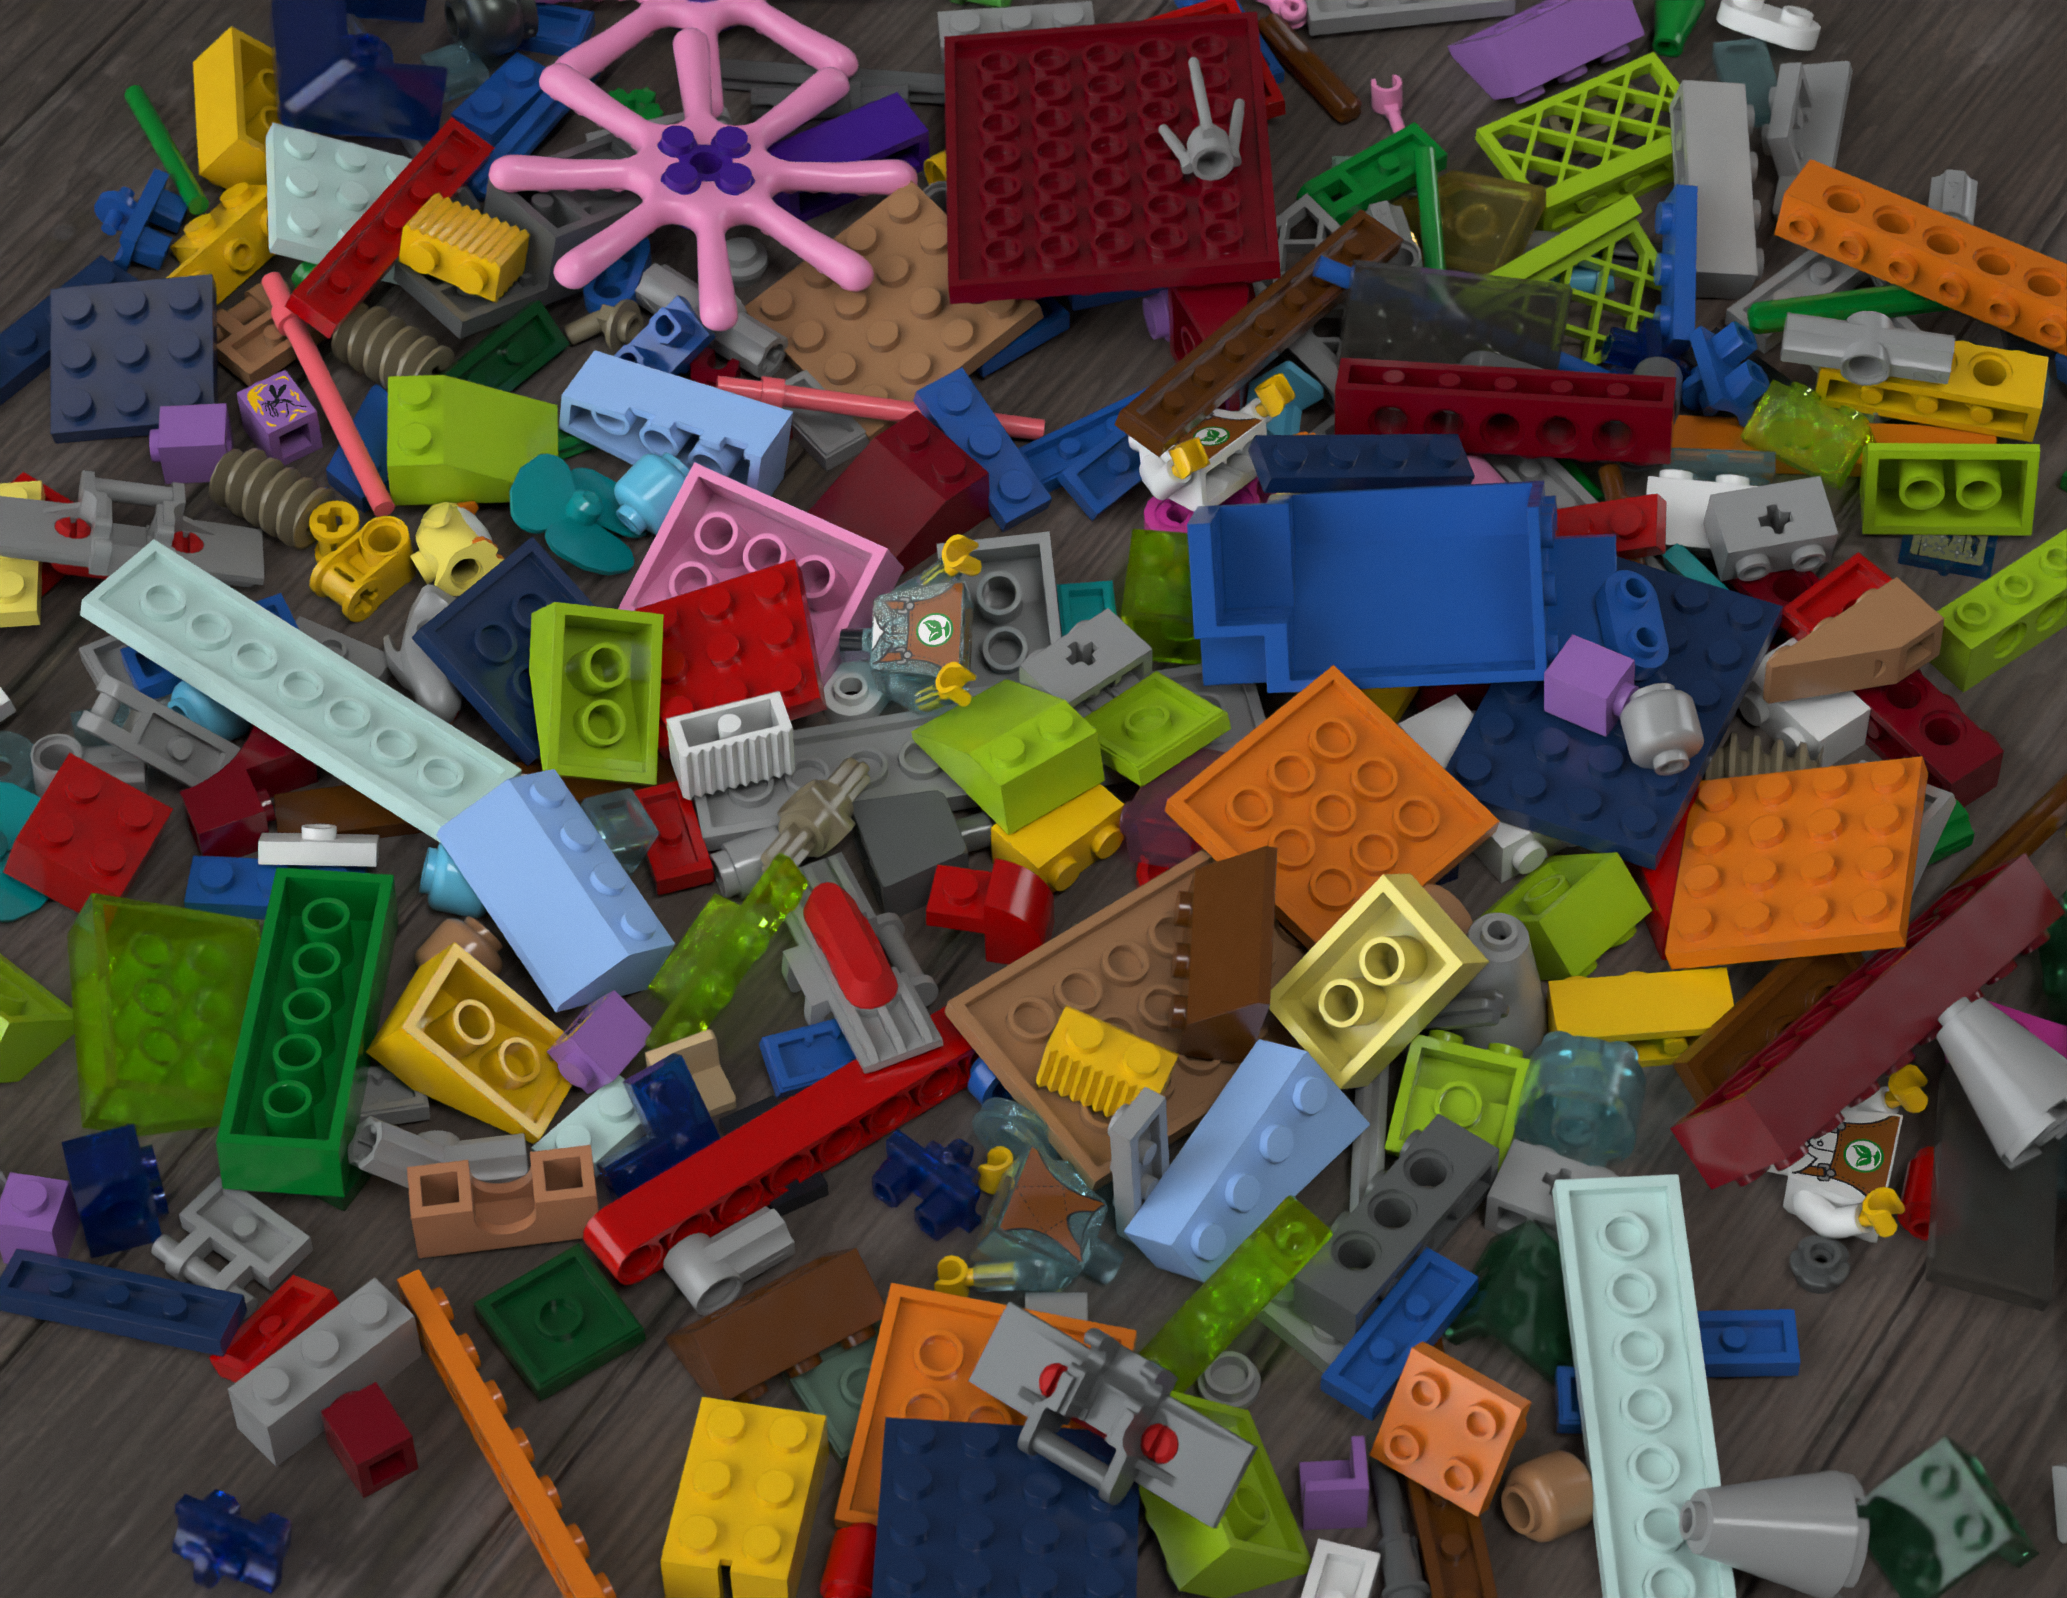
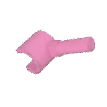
(1388, 102)

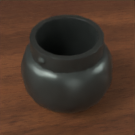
(491, 26)

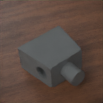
(904, 841)

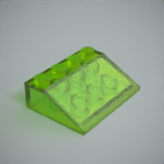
(157, 1011)

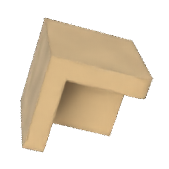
(703, 1062)

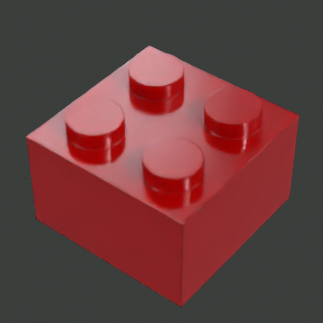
(86, 836)

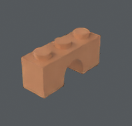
(465, 1215)

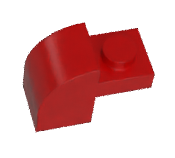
(1005, 904)

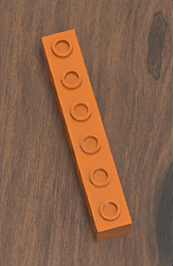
(1927, 253)

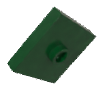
(559, 1322)

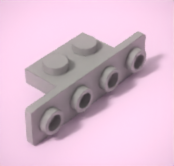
(1805, 119)

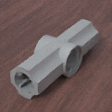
(749, 341)
(1867, 348)

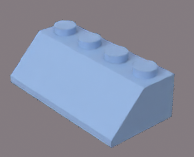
(557, 891)

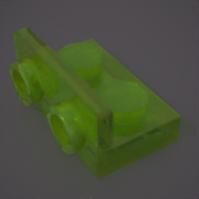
(1808, 432)

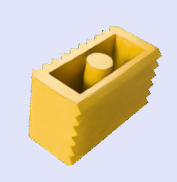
(464, 248)
(1102, 1063)

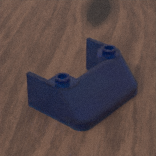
(350, 81)

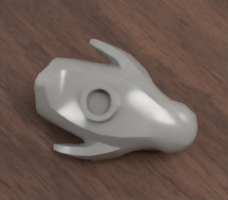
(414, 668)

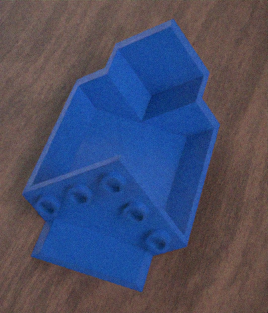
(1392, 586)

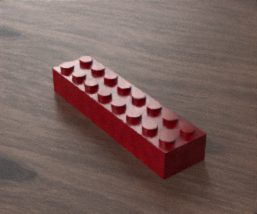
(1867, 1026)

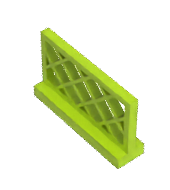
(1596, 188)
(1576, 248)

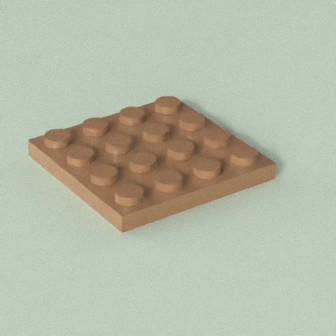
(901, 326)

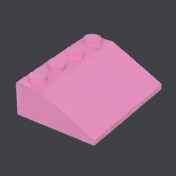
(730, 530)

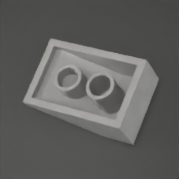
(1012, 605)

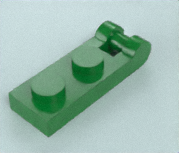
(1372, 174)

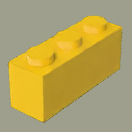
(1650, 1011)

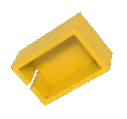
(745, 1501)

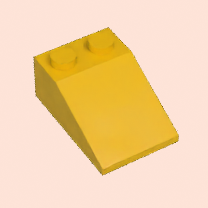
(473, 1045)

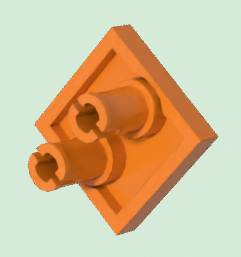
(1450, 1428)

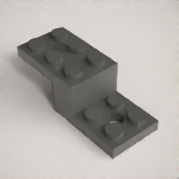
(555, 225)

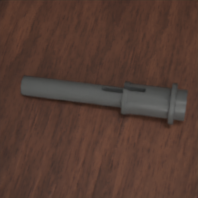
(1397, 1550)

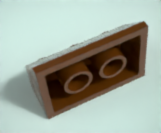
(1224, 956)
(780, 1327)

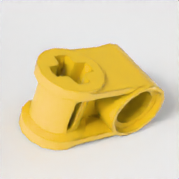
(368, 568)

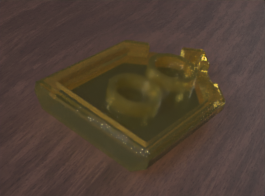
(1482, 219)

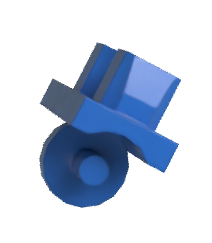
(155, 206)
(669, 339)
(1720, 378)

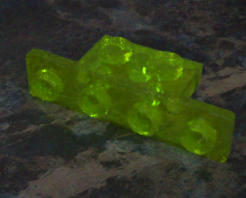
(720, 950)
(1237, 1292)

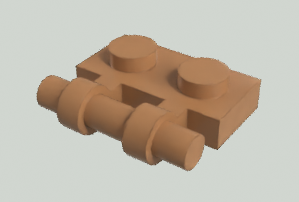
(257, 348)

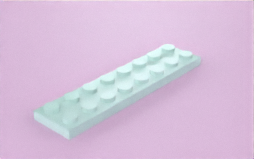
(295, 688)
(1639, 1381)

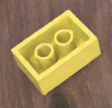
(1375, 980)

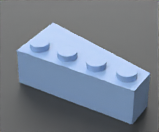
(648, 411)
(1251, 1150)

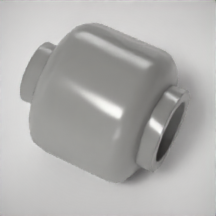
(1661, 728)

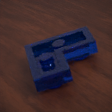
(674, 1125)

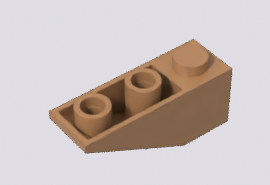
(1864, 647)

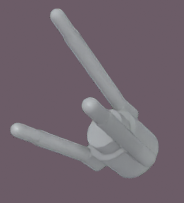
(1209, 148)

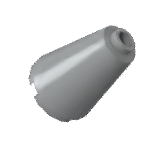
(1513, 973)
(2008, 1078)
(1783, 1530)

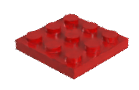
(739, 644)

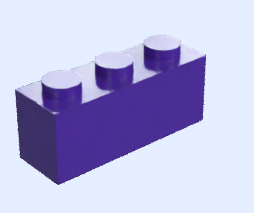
(871, 132)

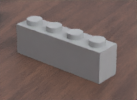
(1713, 152)

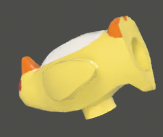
(454, 547)

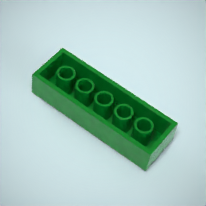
(308, 1032)

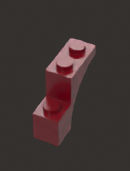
(235, 804)

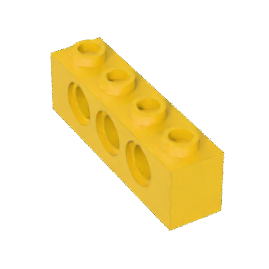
(1986, 393)

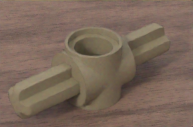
(818, 814)

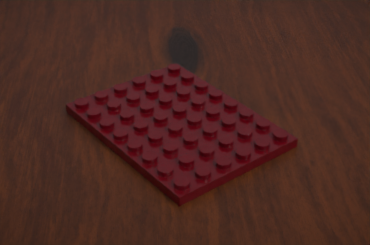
(1065, 167)

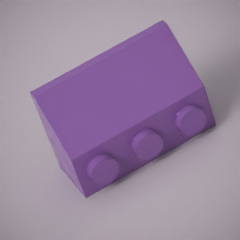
(1546, 44)

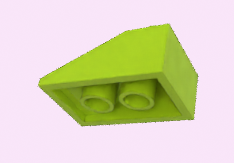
(461, 439)
(597, 691)
(1015, 752)

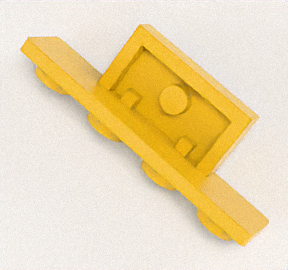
(228, 240)

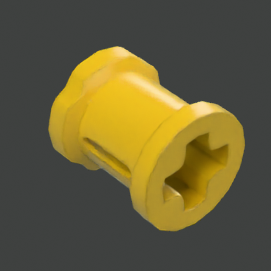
(325, 529)

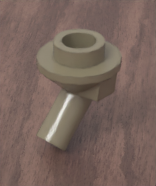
(617, 322)

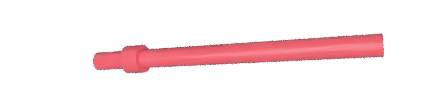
(776, 393)
(328, 395)

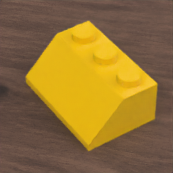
(234, 109)

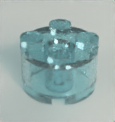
(1582, 1098)

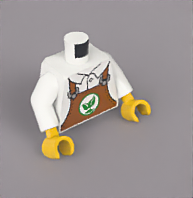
(1214, 455)
(1847, 1173)

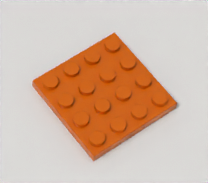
(1337, 799)
(1798, 864)
(924, 1371)

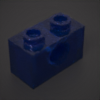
(115, 1189)

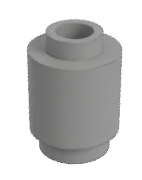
(740, 863)

